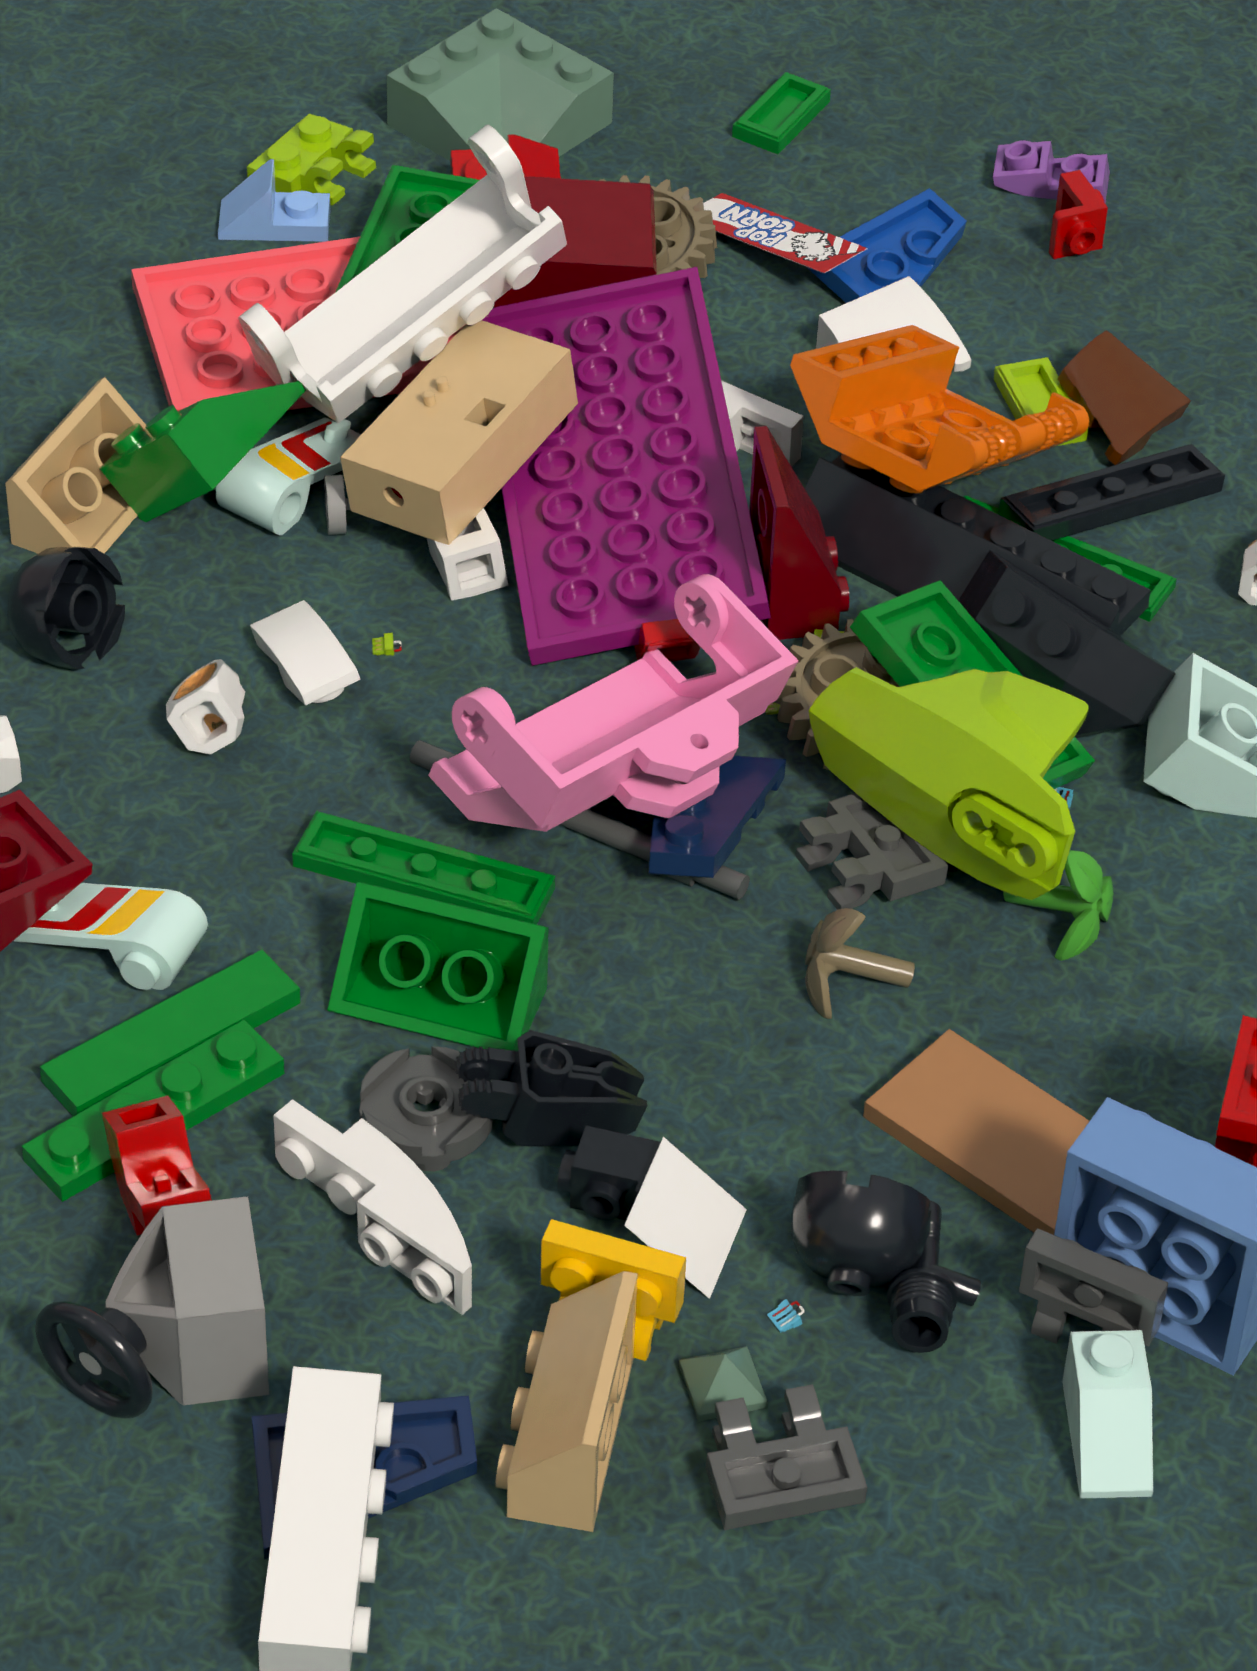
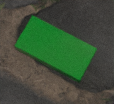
(781, 113)

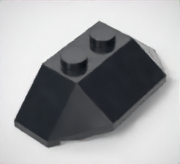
(1064, 647)

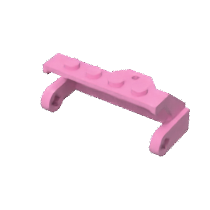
(623, 733)

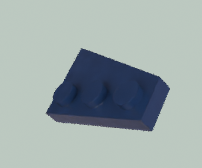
(708, 832)
(427, 1451)

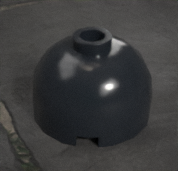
(70, 593)
(858, 1232)

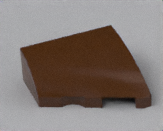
(1121, 395)

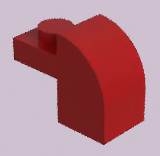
(152, 1159)

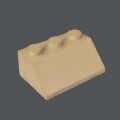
(571, 1406)

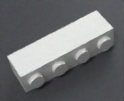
(322, 1521)

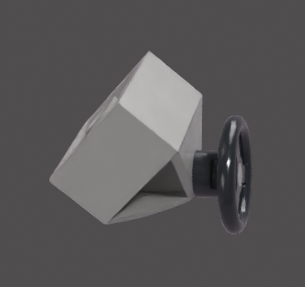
(178, 1308)

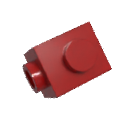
(1078, 217)

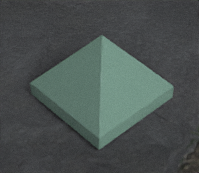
(722, 1378)

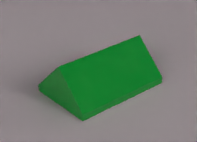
(440, 968)

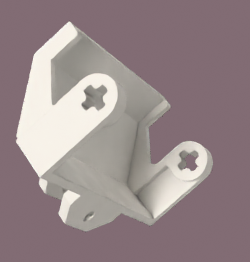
(415, 292)

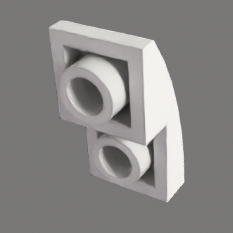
(306, 653)

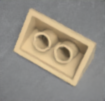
(60, 490)

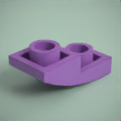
(1033, 171)

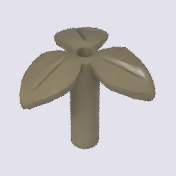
(828, 954)

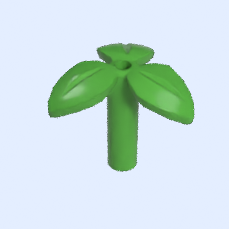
(1086, 900)

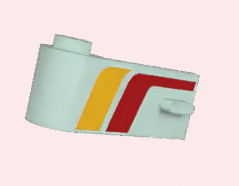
(275, 477)
(142, 927)

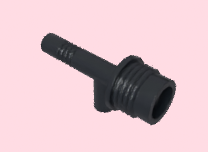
(927, 1295)

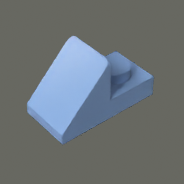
(260, 213)

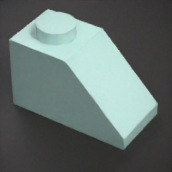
(1110, 1413)

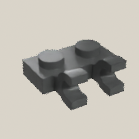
(882, 854)
(1088, 1286)
(782, 1476)

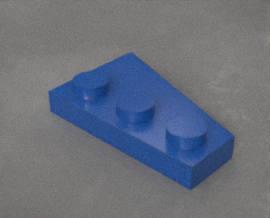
(899, 244)

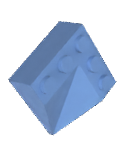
(1177, 1214)

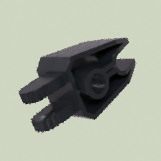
(550, 1089)

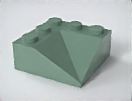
(501, 78)

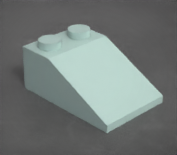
(1205, 740)

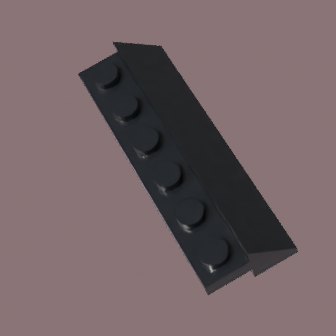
(937, 535)

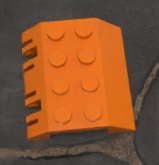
(890, 411)

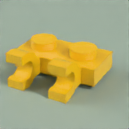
(581, 1257)

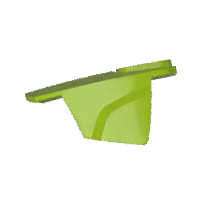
(959, 767)

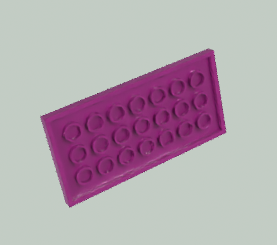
(636, 478)

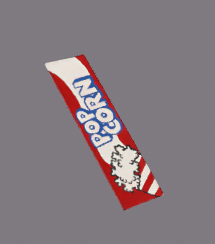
(779, 234)

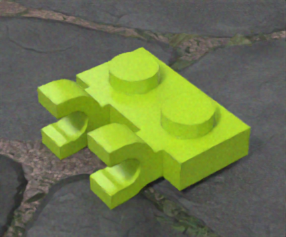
(315, 154)

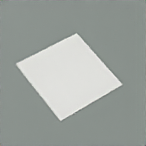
(686, 1216)

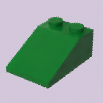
(192, 448)

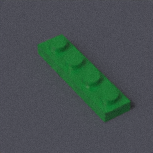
(197, 1083)

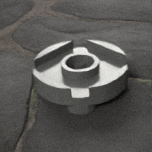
(425, 1137)

